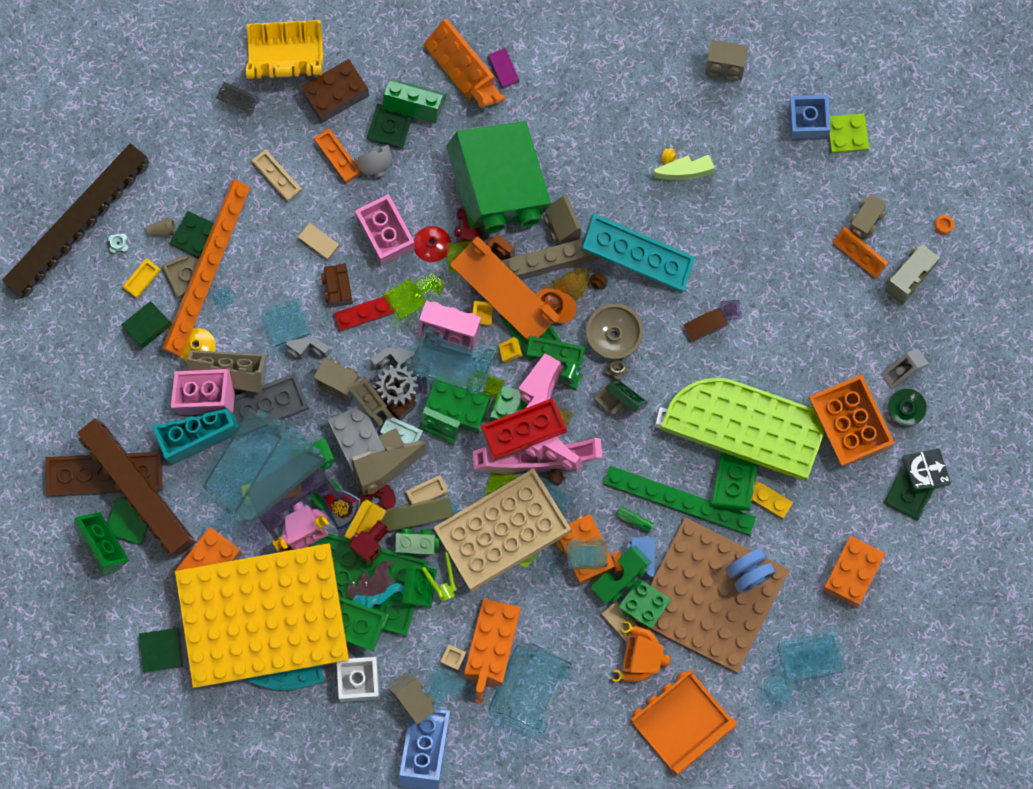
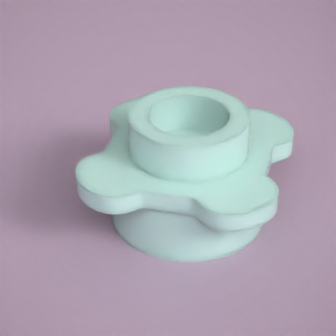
(113, 239)

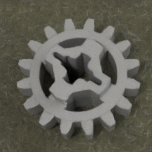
(390, 387)

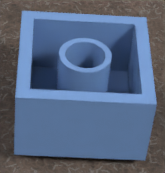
(809, 117)

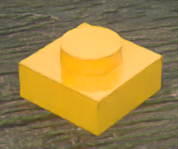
(510, 350)

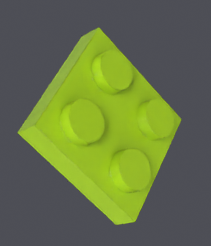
(848, 133)

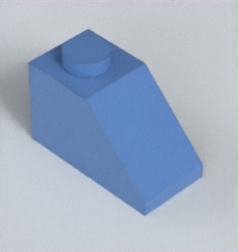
(647, 546)

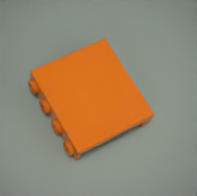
(682, 722)

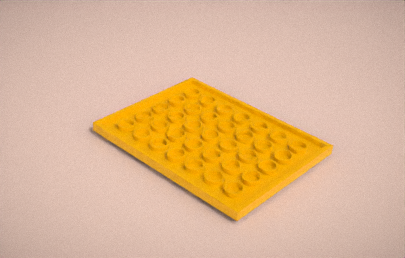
(262, 615)

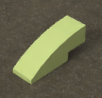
(685, 169)

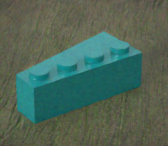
(194, 434)

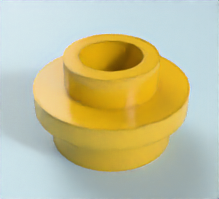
(668, 156)

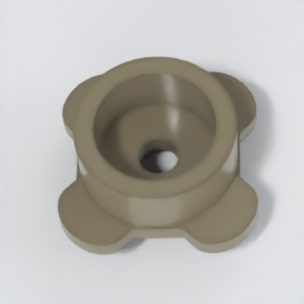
(617, 365)

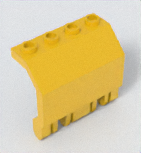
(284, 49)

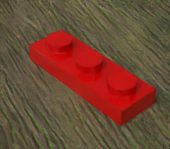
(363, 313)

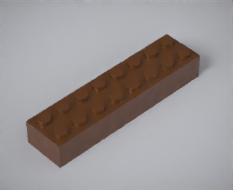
(137, 488)

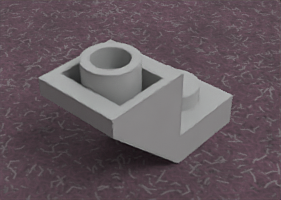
(301, 346)
(399, 356)

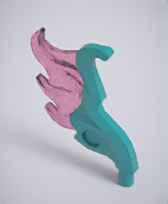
(375, 589)

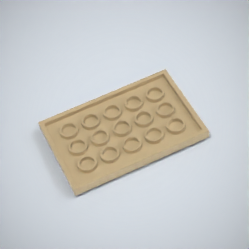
(502, 529)

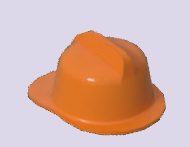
(560, 302)

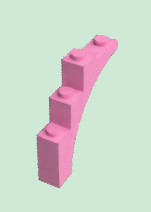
(536, 389)
(521, 461)

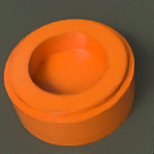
(944, 224)

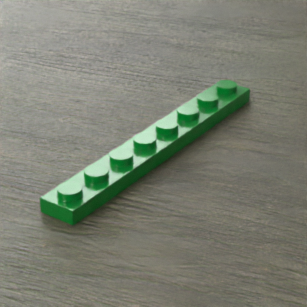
(678, 500)

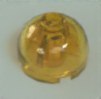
(573, 283)

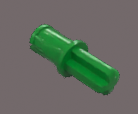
(634, 519)

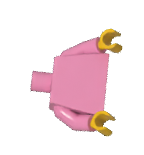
(302, 527)

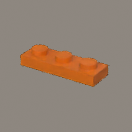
(337, 155)
(860, 252)

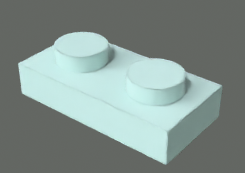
(407, 432)

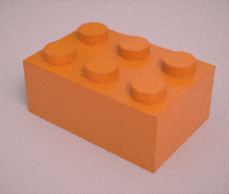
(586, 529)
(210, 550)
(854, 572)

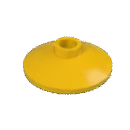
(205, 340)

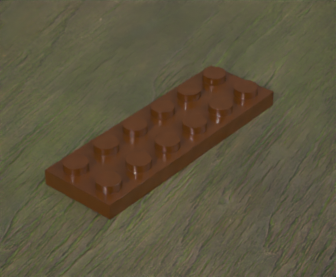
(84, 476)

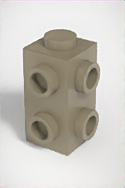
(865, 220)

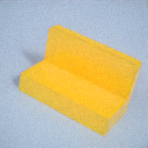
(365, 518)

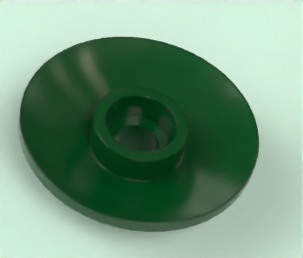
(909, 398)

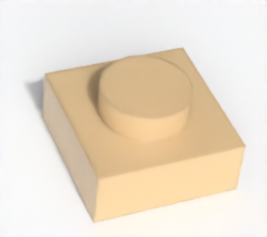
(453, 657)

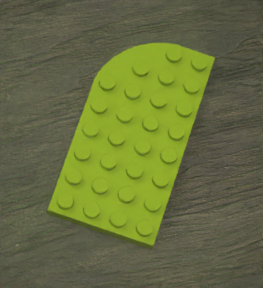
(747, 425)

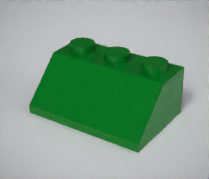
(413, 100)
(100, 543)

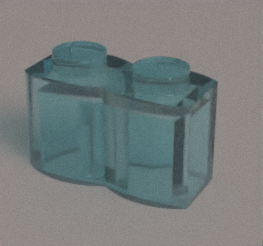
(586, 554)

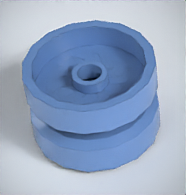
(750, 571)

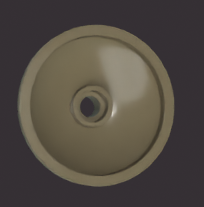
(616, 319)

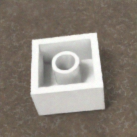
(358, 679)

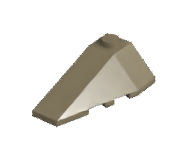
(376, 469)

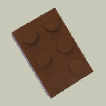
(335, 91)

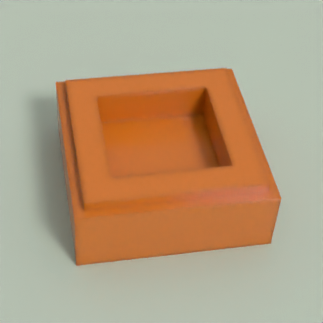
(619, 568)

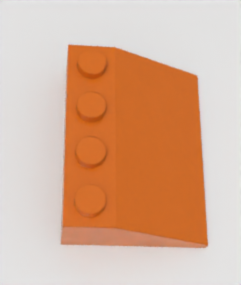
(852, 421)

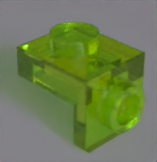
(424, 284)

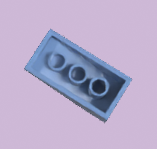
(424, 751)

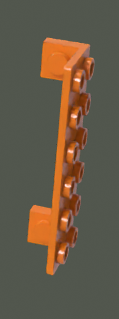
(504, 289)

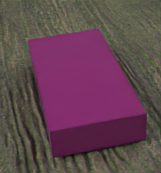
(503, 68)

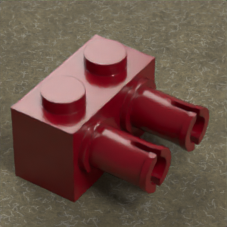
(366, 545)

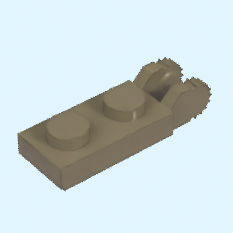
(369, 399)

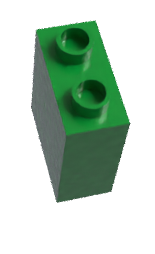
(498, 176)

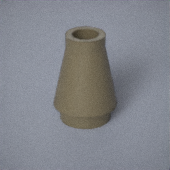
(162, 228)

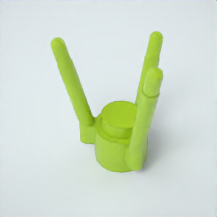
(444, 591)

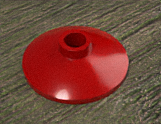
(433, 252)

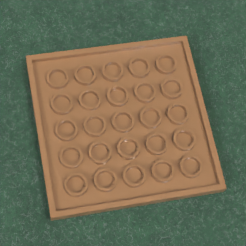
(704, 604)

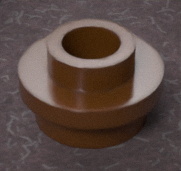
(598, 281)
(556, 476)

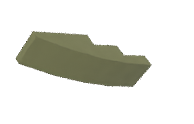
(417, 513)

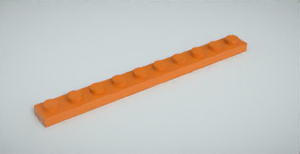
(206, 268)

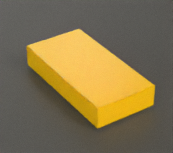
(141, 278)

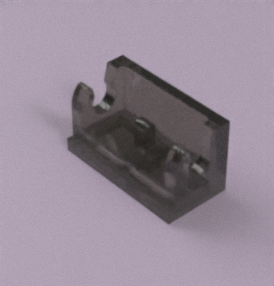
(237, 98)

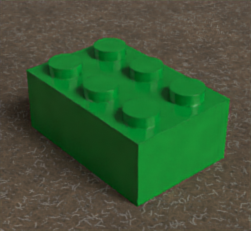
(459, 405)

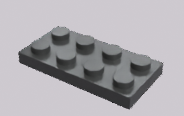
(278, 399)

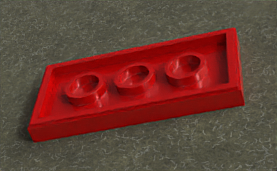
(523, 429)

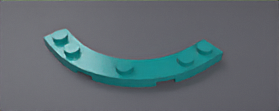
(291, 679)

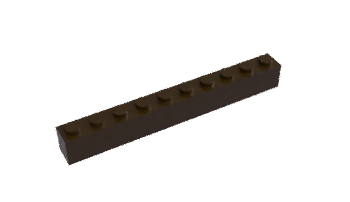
(75, 221)

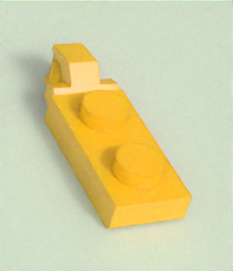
(771, 500)

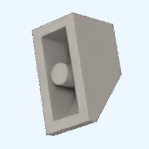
(905, 368)

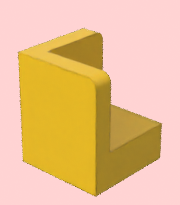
(485, 311)

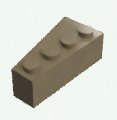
(246, 369)

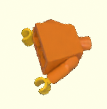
(642, 655)

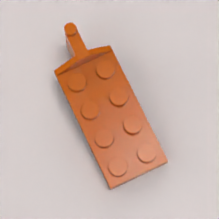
(463, 65)
(491, 645)

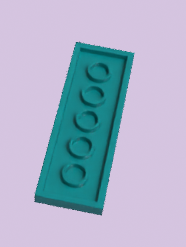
(637, 253)

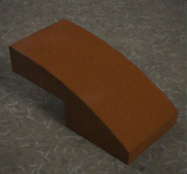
(705, 324)

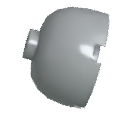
(375, 161)

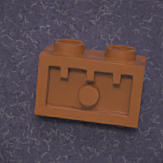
(501, 246)

